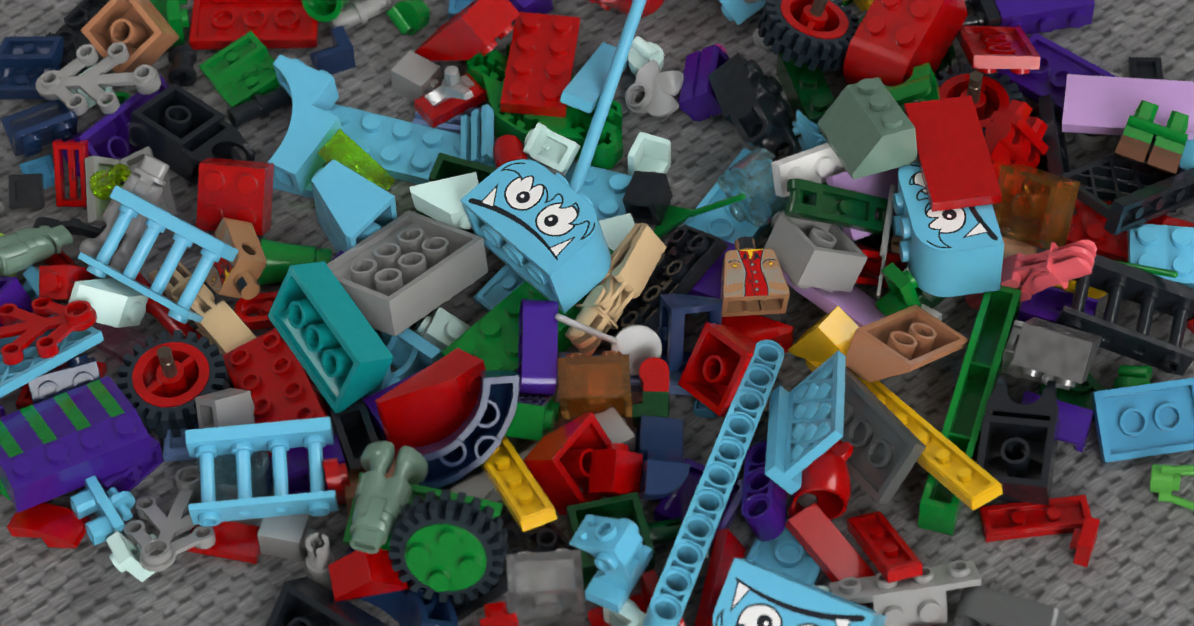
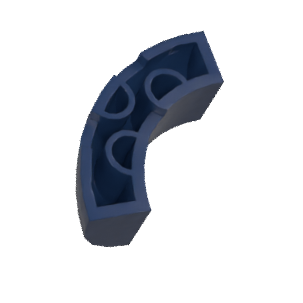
(478, 435)
(663, 459)
(412, 608)

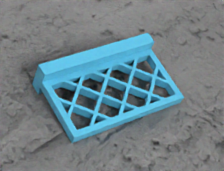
(38, 366)
(805, 422)

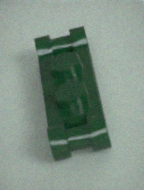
(837, 206)

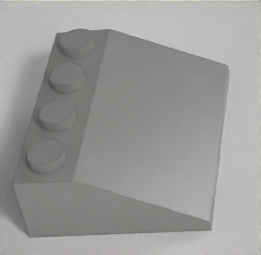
(409, 270)

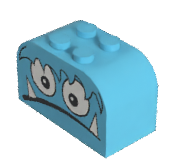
(540, 230)
(946, 249)
(770, 598)

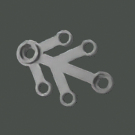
(55, 83)
(161, 552)

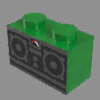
(534, 416)

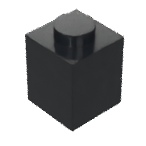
(648, 197)

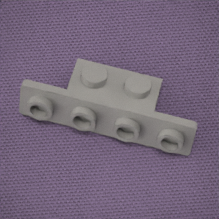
(911, 600)

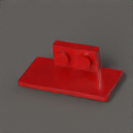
(274, 379)

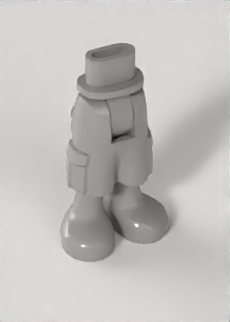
(145, 185)

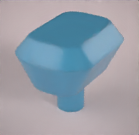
(701, 410)

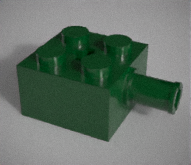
(619, 507)

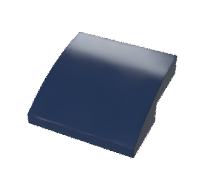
(25, 61)

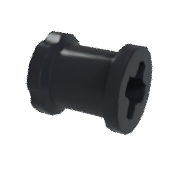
(182, 68)

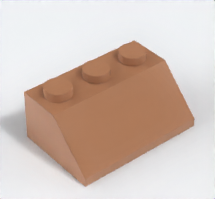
(901, 344)

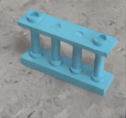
(184, 237)
(250, 438)

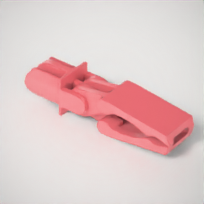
(1044, 269)

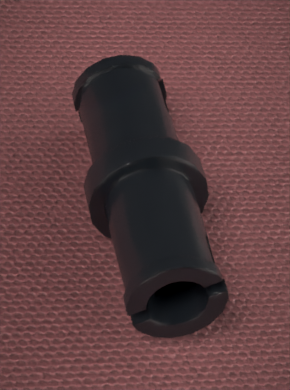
(258, 107)

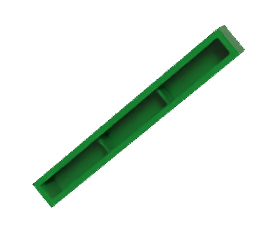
(967, 408)

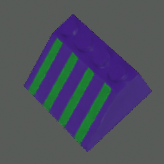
(68, 439)

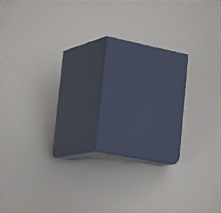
(335, 58)

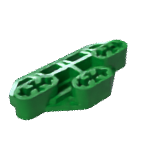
(490, 74)

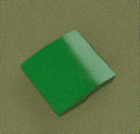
(241, 70)

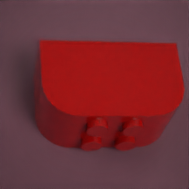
(900, 37)

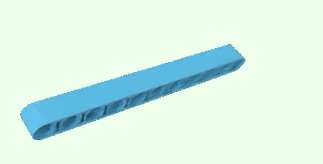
(714, 487)

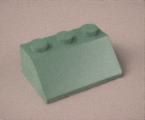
(869, 130)

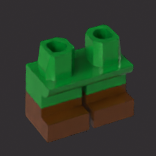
(1140, 132)

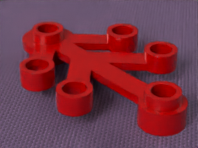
(73, 317)

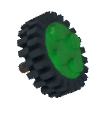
(448, 546)

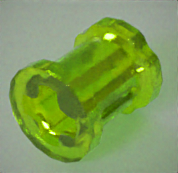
(112, 177)

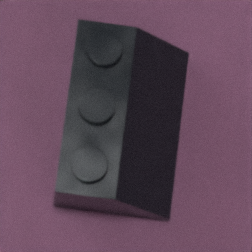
(311, 604)

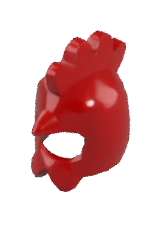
(828, 481)

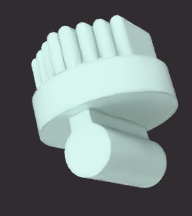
(643, 52)

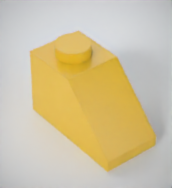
(826, 337)

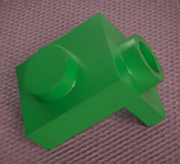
(902, 291)

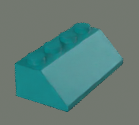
(329, 335)

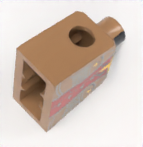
(238, 277)
(752, 281)

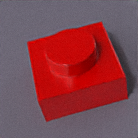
(1084, 541)

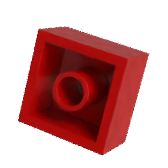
(235, 192)

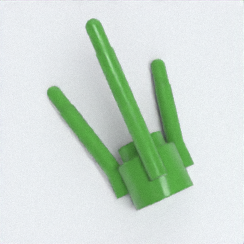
(1167, 479)

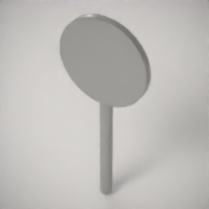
(636, 340)

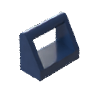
(672, 320)

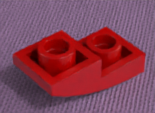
(50, 522)

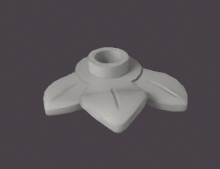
(657, 88)

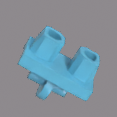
(108, 510)

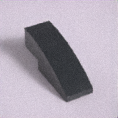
(353, 431)

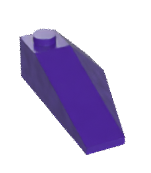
(110, 132)

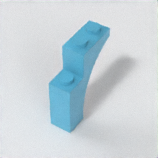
(310, 125)

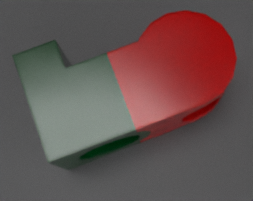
(655, 383)

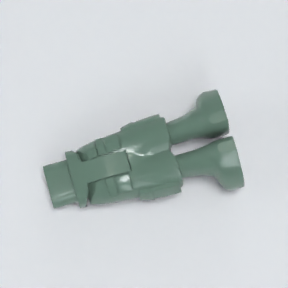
(30, 247)
(382, 499)

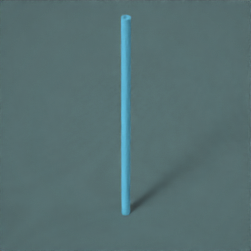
(607, 94)

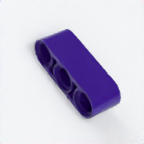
(537, 347)
(762, 499)

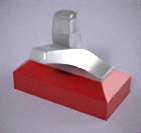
(451, 98)

